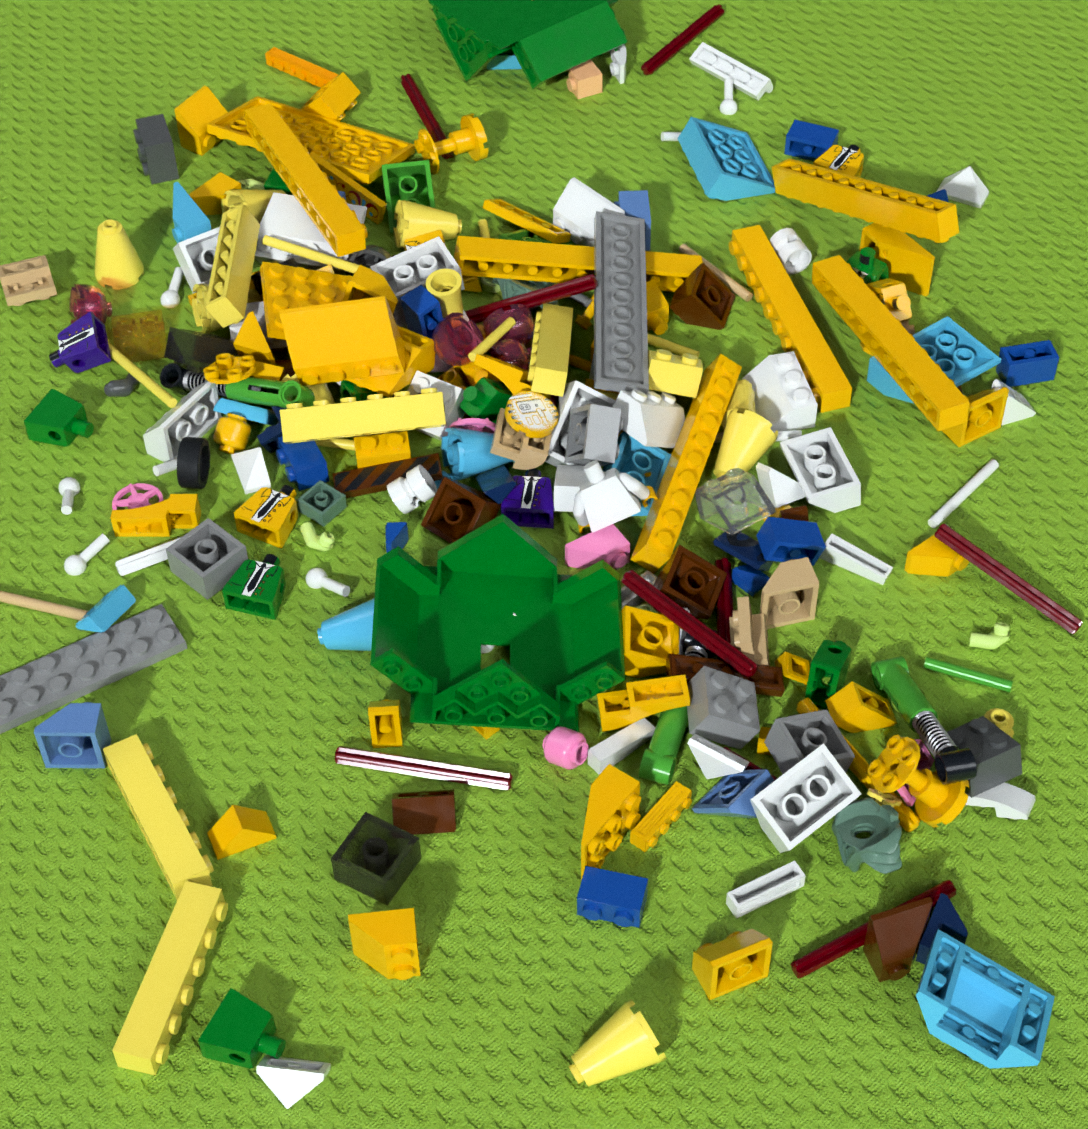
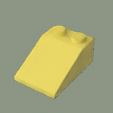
(674, 373)

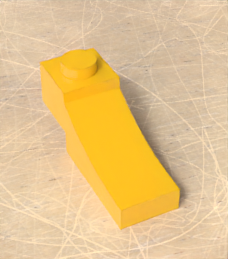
(511, 375)
(158, 519)
(641, 700)

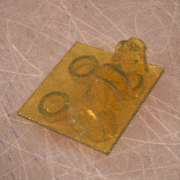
(140, 335)

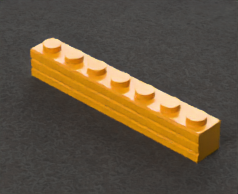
(298, 67)

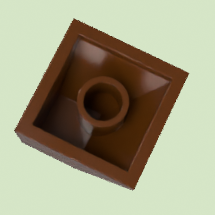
(703, 299)
(458, 510)
(691, 582)
(895, 938)

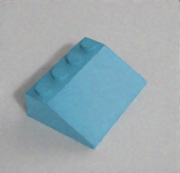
(724, 161)
(949, 346)

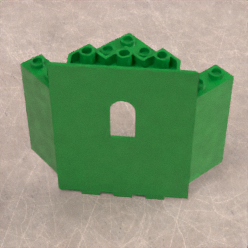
(542, 33)
(437, 617)

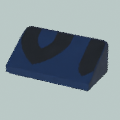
(496, 483)
(744, 549)

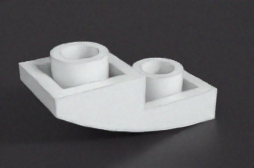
(618, 64)
(1007, 800)

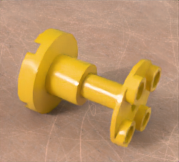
(467, 139)
(933, 800)

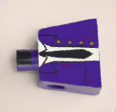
(82, 345)
(530, 501)

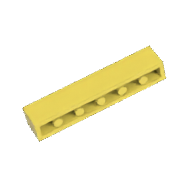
(232, 266)
(550, 349)
(364, 417)
(156, 814)
(170, 979)

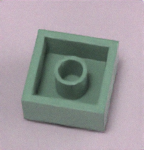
(322, 503)

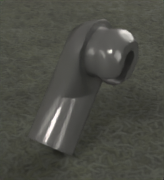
(122, 387)

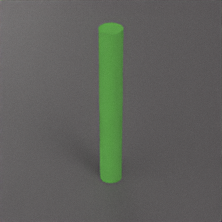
(968, 674)

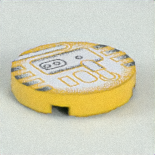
(531, 414)

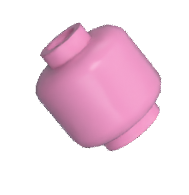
(565, 748)

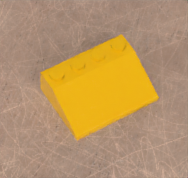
(343, 341)

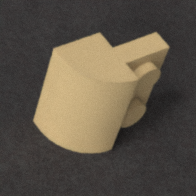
(27, 281)
(523, 450)
(749, 632)

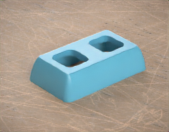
(247, 411)

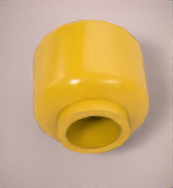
(232, 433)

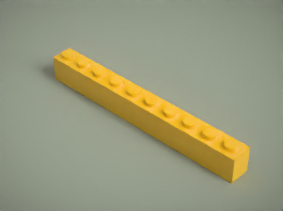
(306, 180)
(867, 200)
(557, 261)
(790, 317)
(891, 343)
(686, 465)

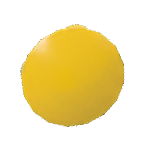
(229, 369)

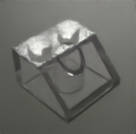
(733, 501)

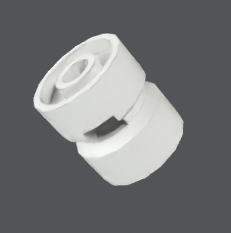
(791, 250)
(409, 491)

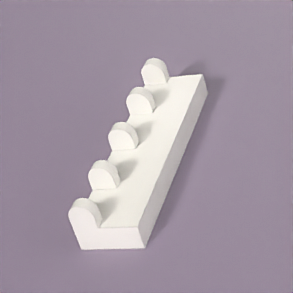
(725, 67)

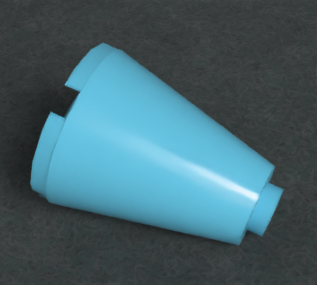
(469, 453)
(349, 629)

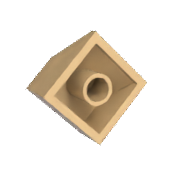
(790, 594)

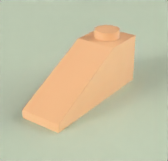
(585, 80)

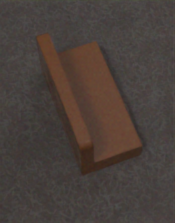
(424, 811)

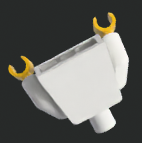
(608, 497)

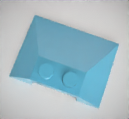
(982, 1006)

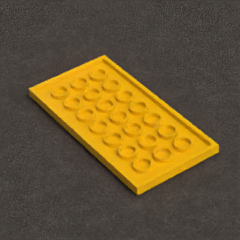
(347, 147)

